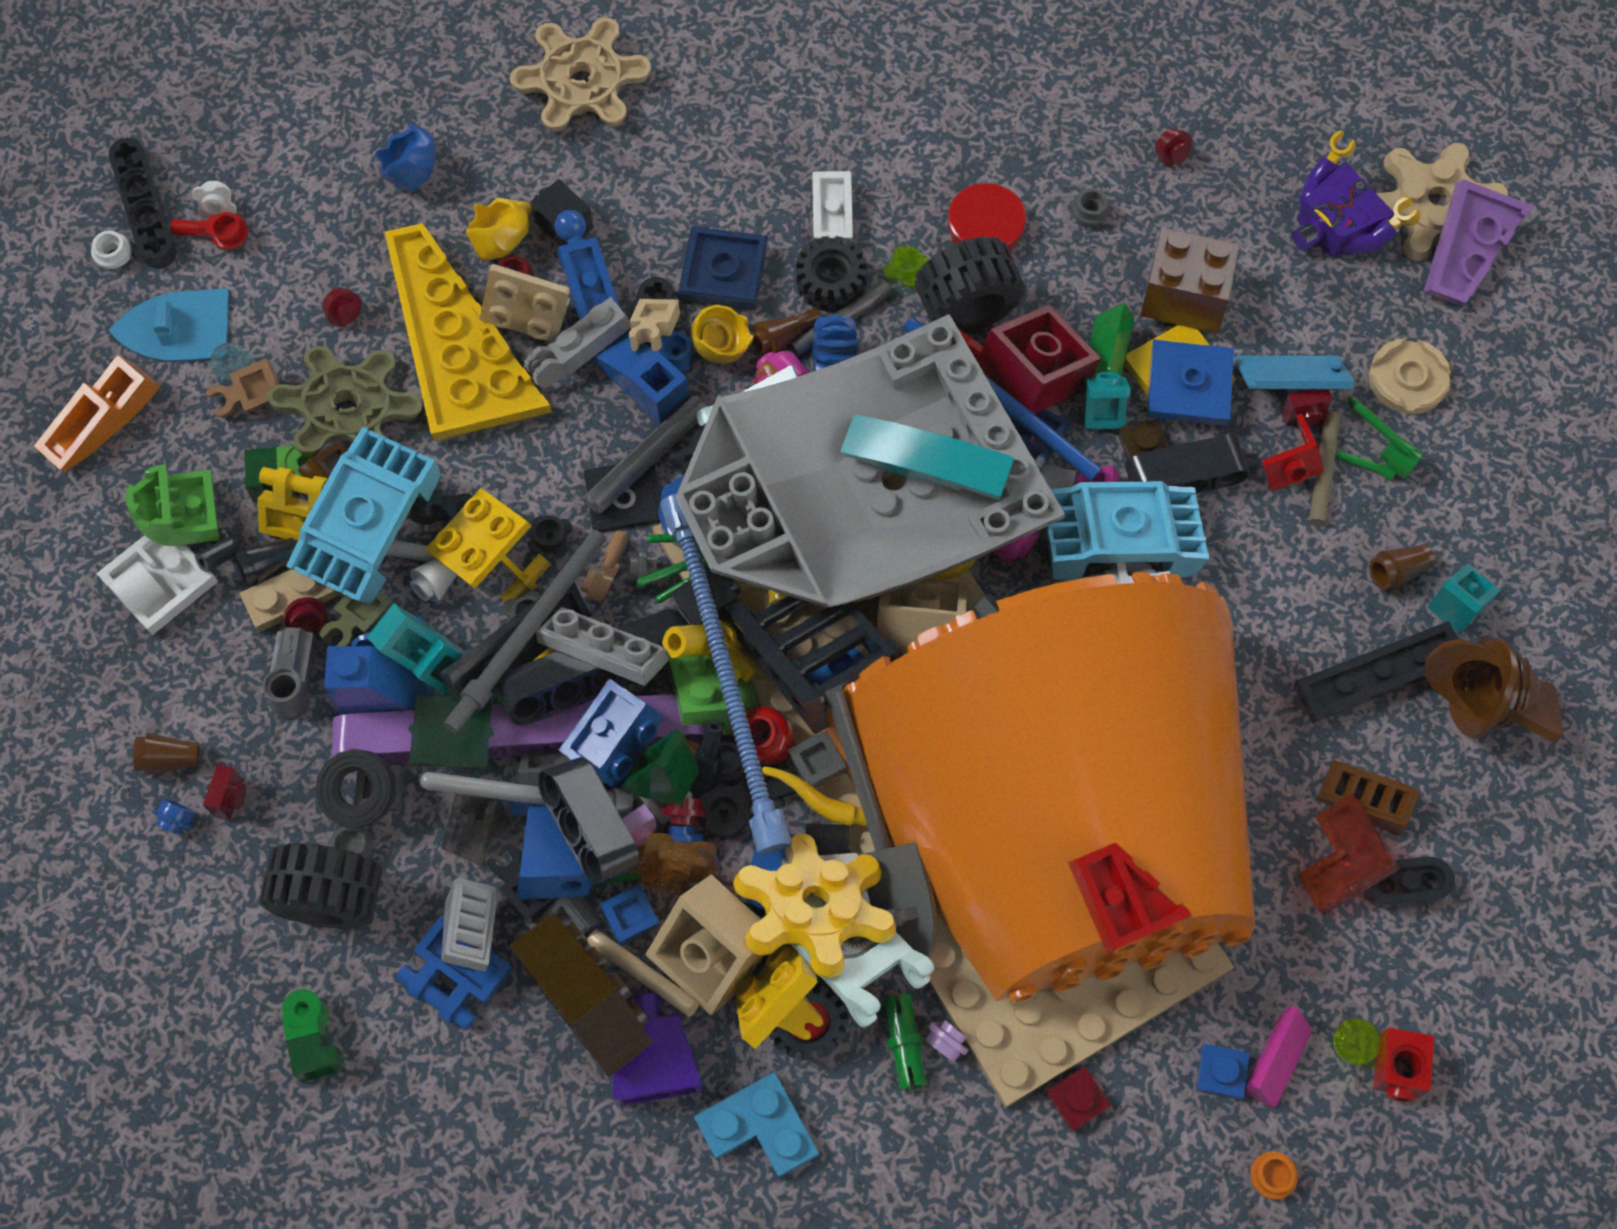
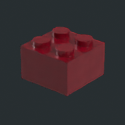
(1038, 359)

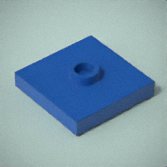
(1190, 382)

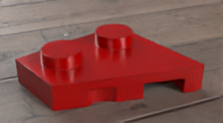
(1122, 897)

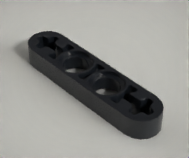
(144, 202)

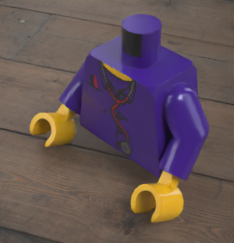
(1344, 211)

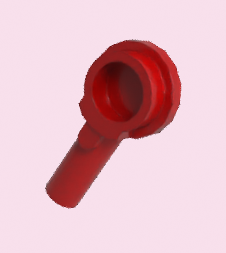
(224, 229)

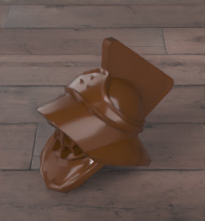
(1492, 688)

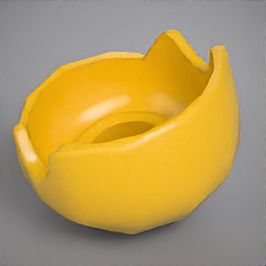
(720, 334)

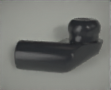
(219, 551)

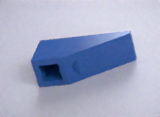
(644, 377)

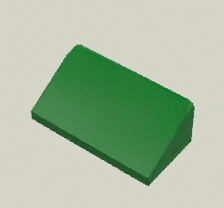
(1111, 338)

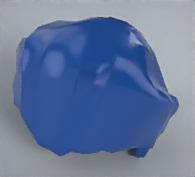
(408, 158)

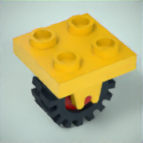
(790, 1007)

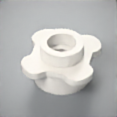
(213, 199)

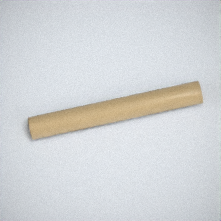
(643, 973)

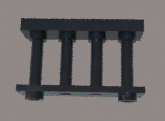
(791, 675)

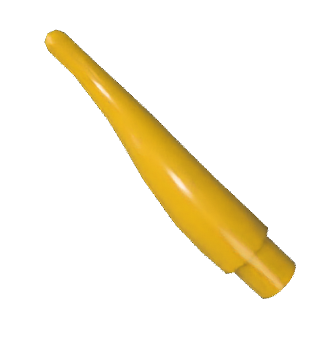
(829, 808)

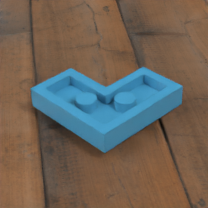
(759, 1112)

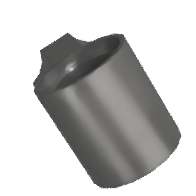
(290, 670)

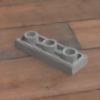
(602, 646)

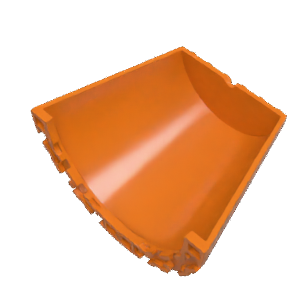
(1049, 736)

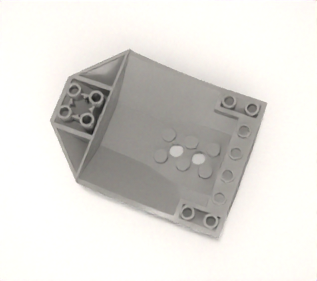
(802, 520)

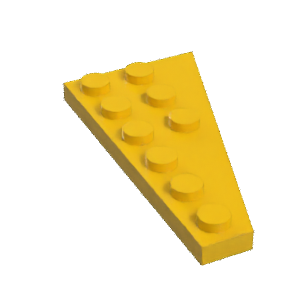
(460, 361)

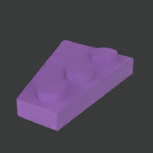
(1471, 237)

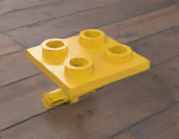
(481, 539)

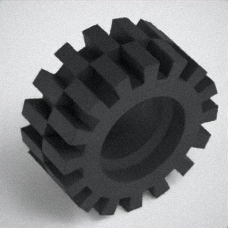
(831, 254)

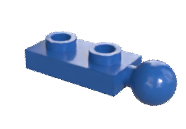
(582, 264)

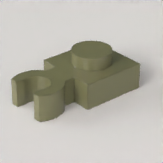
(355, 618)

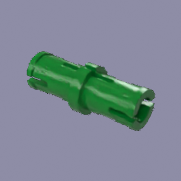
(905, 1042)

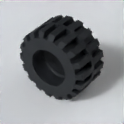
(971, 282)
(321, 885)

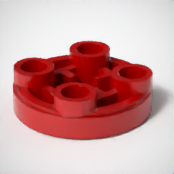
(989, 212)

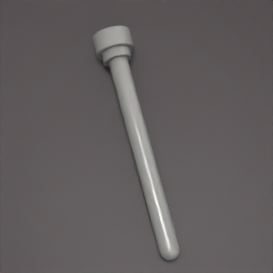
(506, 790)

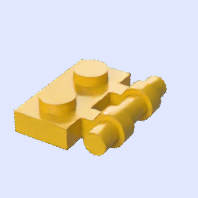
(280, 512)

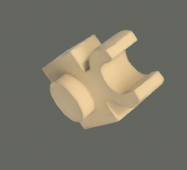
(652, 320)

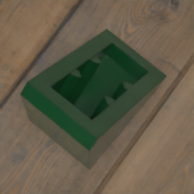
(663, 770)

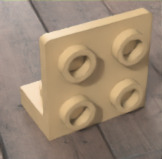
(524, 303)

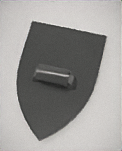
(906, 895)

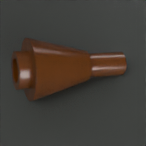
(778, 333)

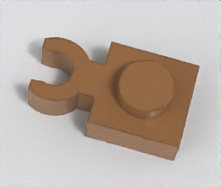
(248, 388)

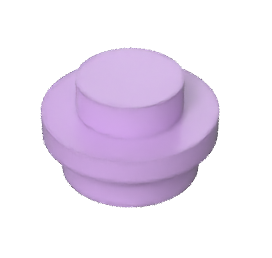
(947, 1040)

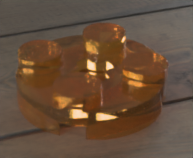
(675, 864)

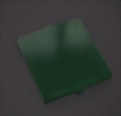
(438, 746)

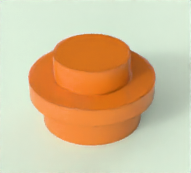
(1274, 1175)

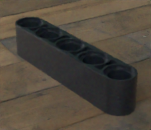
(563, 682)

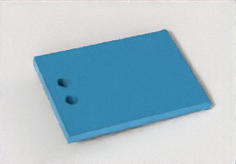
(1294, 372)

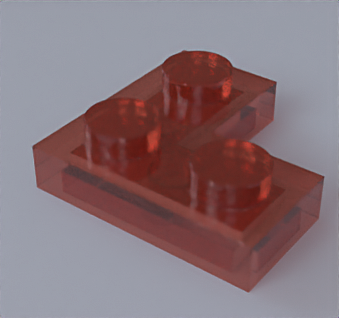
(1358, 857)

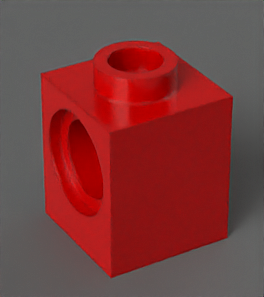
(1415, 1049)

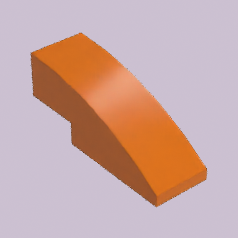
(96, 413)

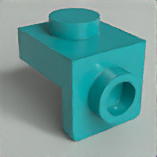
(1105, 401)

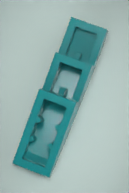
(927, 456)

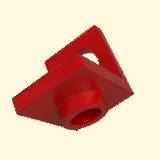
(1296, 463)

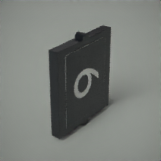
(632, 508)

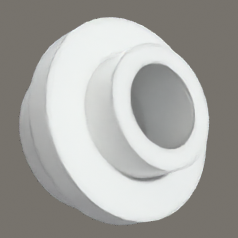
(106, 242)

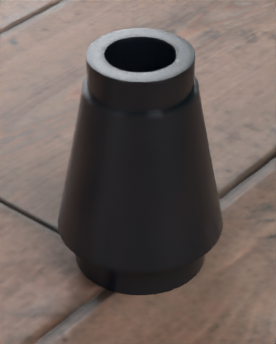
(264, 560)

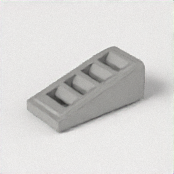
(470, 921)

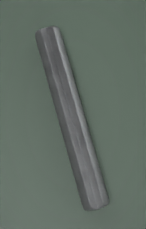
(644, 455)

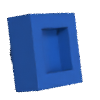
(630, 914)
(1222, 1072)

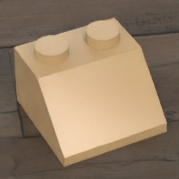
(919, 608)

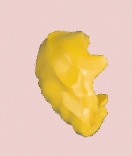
(498, 227)

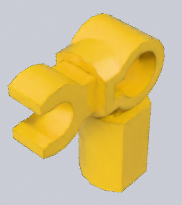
(692, 642)

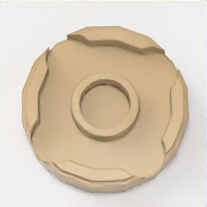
(1406, 388)

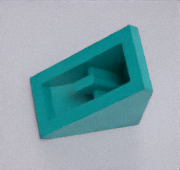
(1463, 598)

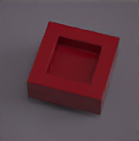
(1311, 403)
(225, 792)
(1078, 1099)

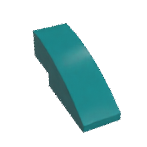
(415, 646)

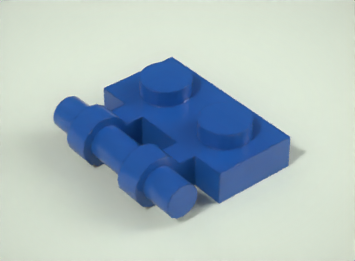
(469, 981)

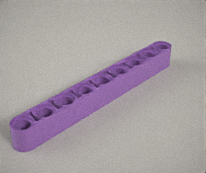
(390, 739)

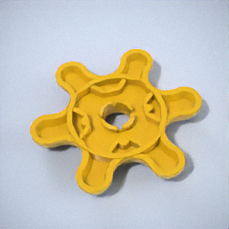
(815, 929)

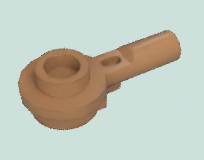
(598, 582)

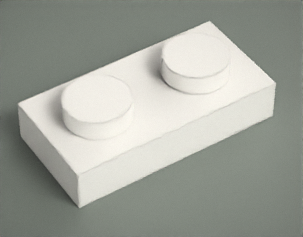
(832, 206)

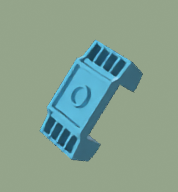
(362, 514)
(1126, 525)

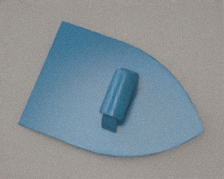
(176, 326)

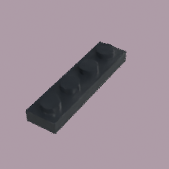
(478, 658)
(1370, 674)

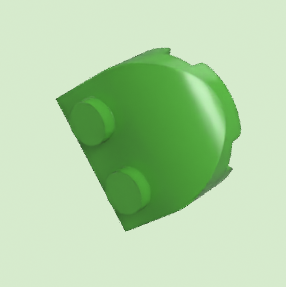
(174, 507)
(699, 692)

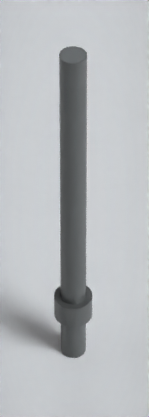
(478, 691)

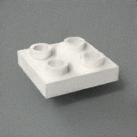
(156, 581)

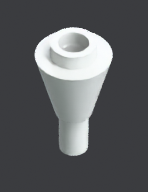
(431, 580)

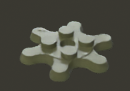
(337, 383)

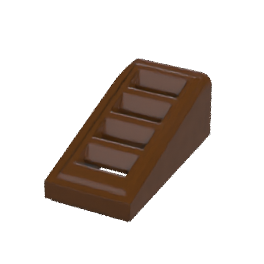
(1390, 788)

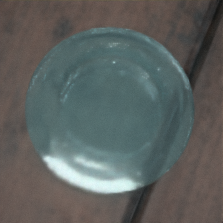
(228, 359)

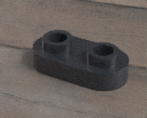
(1407, 885)

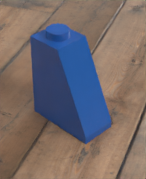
(369, 682)

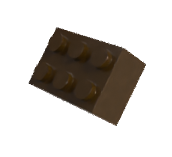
(583, 993)

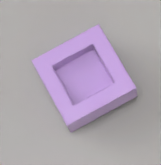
(640, 824)

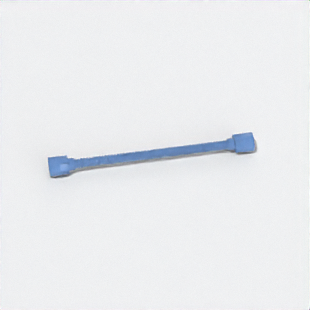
(768, 823)

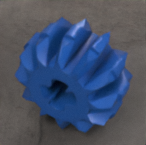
(833, 340)

